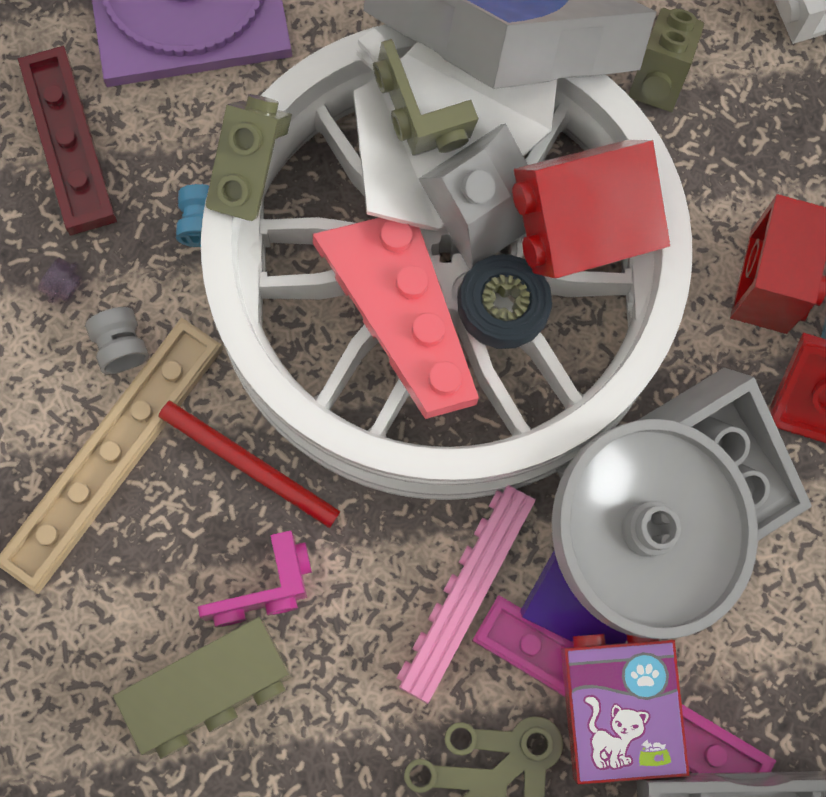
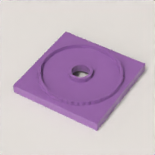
(186, 36)

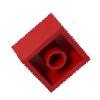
(783, 266)

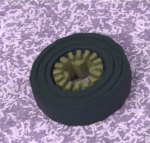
(507, 277)

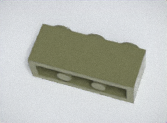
(203, 689)

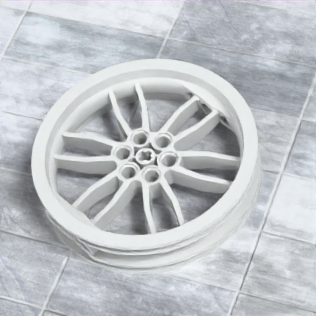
(236, 282)

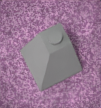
(476, 195)

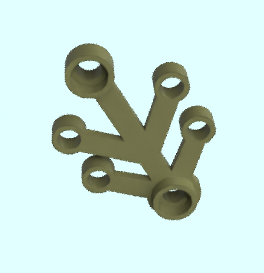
(495, 781)

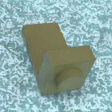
(667, 58)
(440, 129)
(245, 155)

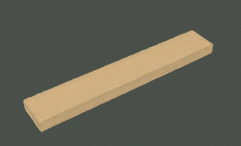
(108, 456)

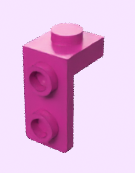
(291, 563)

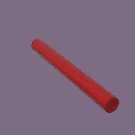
(249, 463)

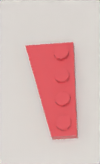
(402, 305)

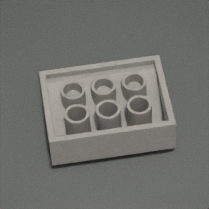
(737, 418)

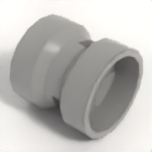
(116, 340)

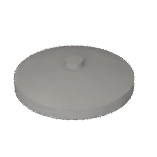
(655, 529)

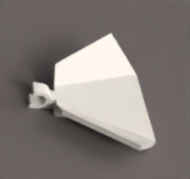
(387, 163)

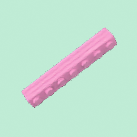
(465, 593)

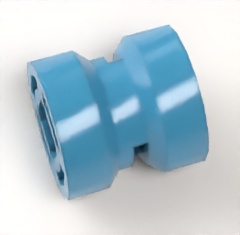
(192, 203)

